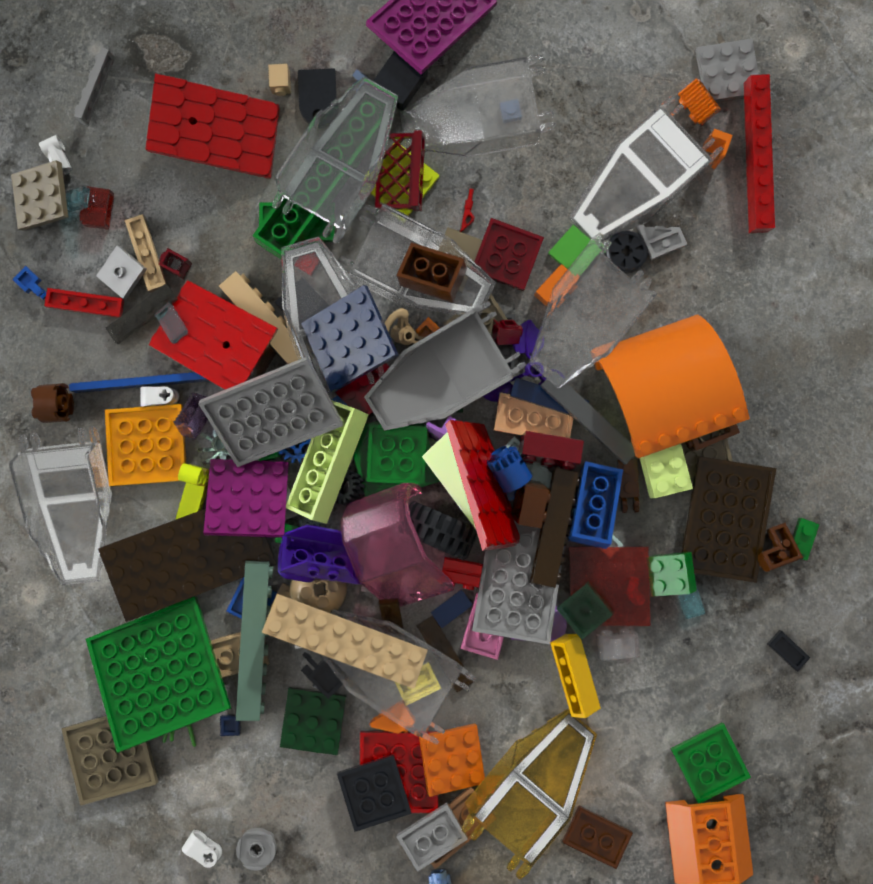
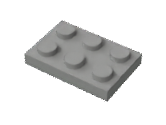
(432, 837)

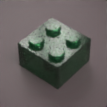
(585, 610)

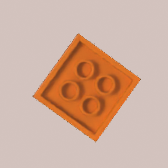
(452, 762)

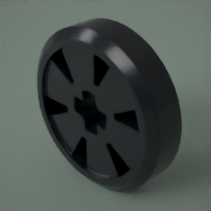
(634, 243)

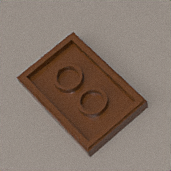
(597, 837)

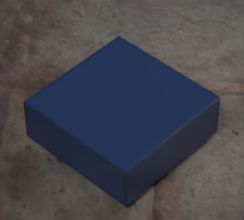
(229, 726)

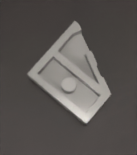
(662, 240)

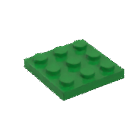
(396, 454)
(710, 763)

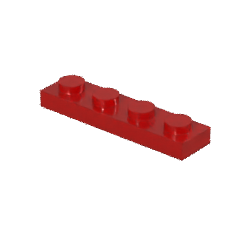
(84, 302)

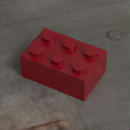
(550, 450)

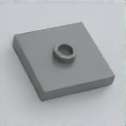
(121, 272)

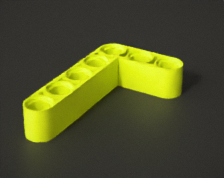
(195, 489)

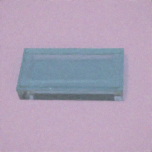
(171, 323)

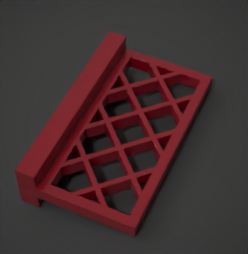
(416, 172)

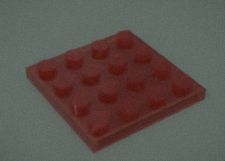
(618, 577)

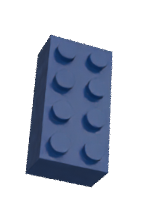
(596, 505)

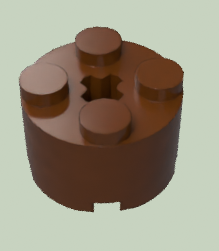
(52, 403)

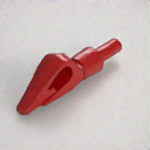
(467, 211)

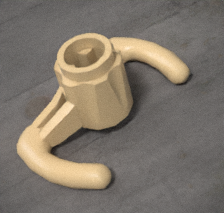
(402, 332)

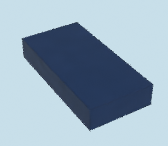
(451, 608)

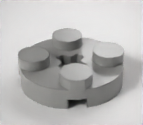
(247, 855)

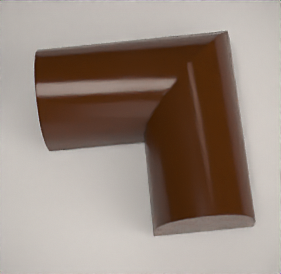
(784, 550)

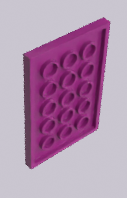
(426, 28)

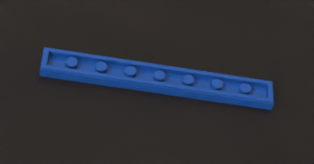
(137, 382)

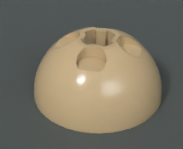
(307, 593)

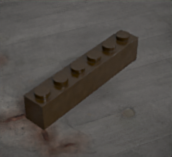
(553, 532)

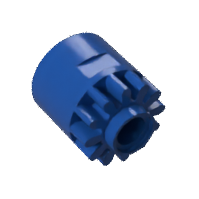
(509, 468)

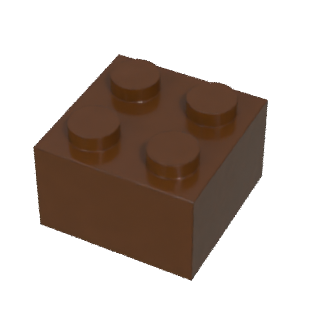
(530, 504)

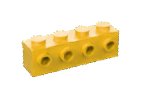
(575, 675)

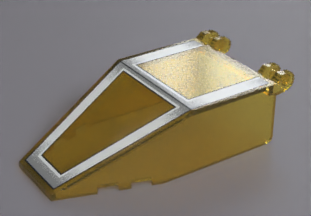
(533, 789)

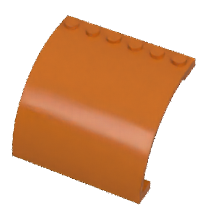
(674, 384)

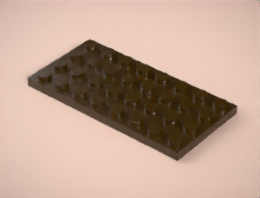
(176, 563)

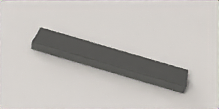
(591, 420)

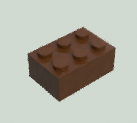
(431, 272)

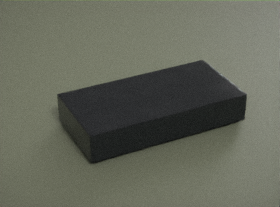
(788, 650)

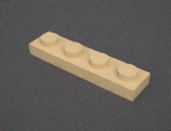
(146, 252)

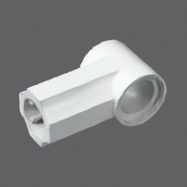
(54, 150)

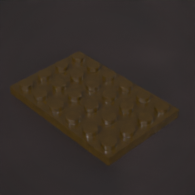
(728, 518)

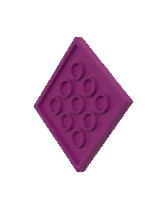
(246, 498)

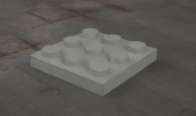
(726, 68)

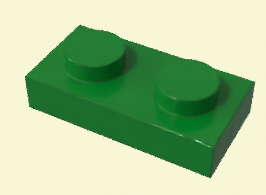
(805, 535)

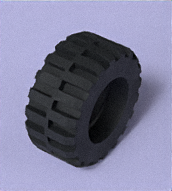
(442, 531)

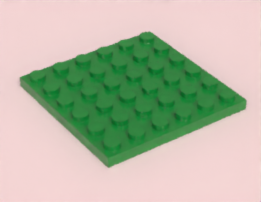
(157, 674)

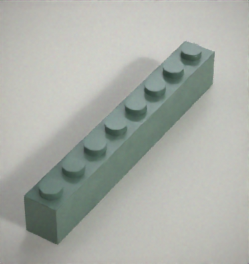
(252, 641)

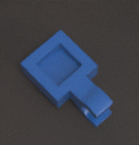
(29, 282)

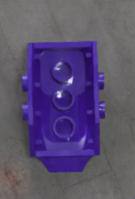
(315, 554)

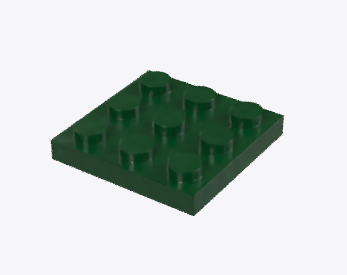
(312, 721)

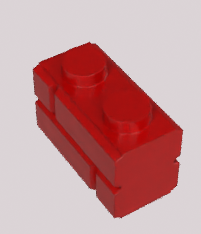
(463, 572)

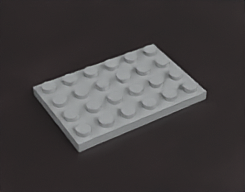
(271, 412)
(506, 599)

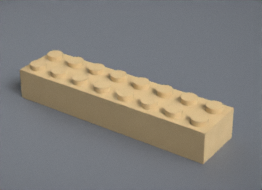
(344, 641)

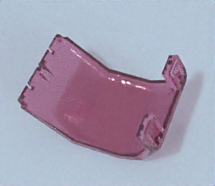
(387, 548)

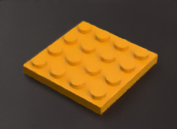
(144, 445)

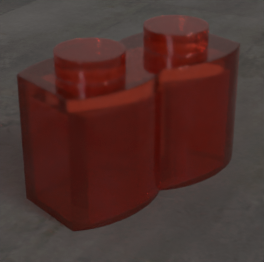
(99, 209)

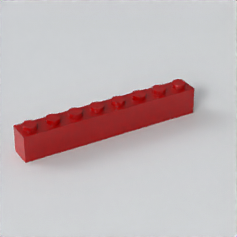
(759, 153)

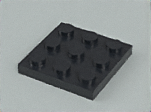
(374, 792)

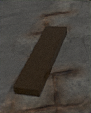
(436, 638)

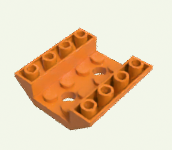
(696, 846)

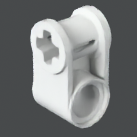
(157, 396)
(199, 848)

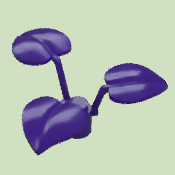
(525, 346)

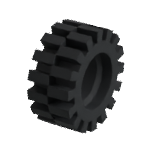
(354, 488)

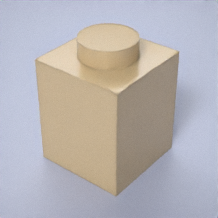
(279, 79)

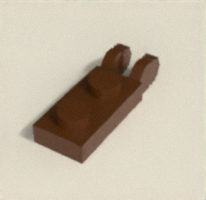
(629, 485)

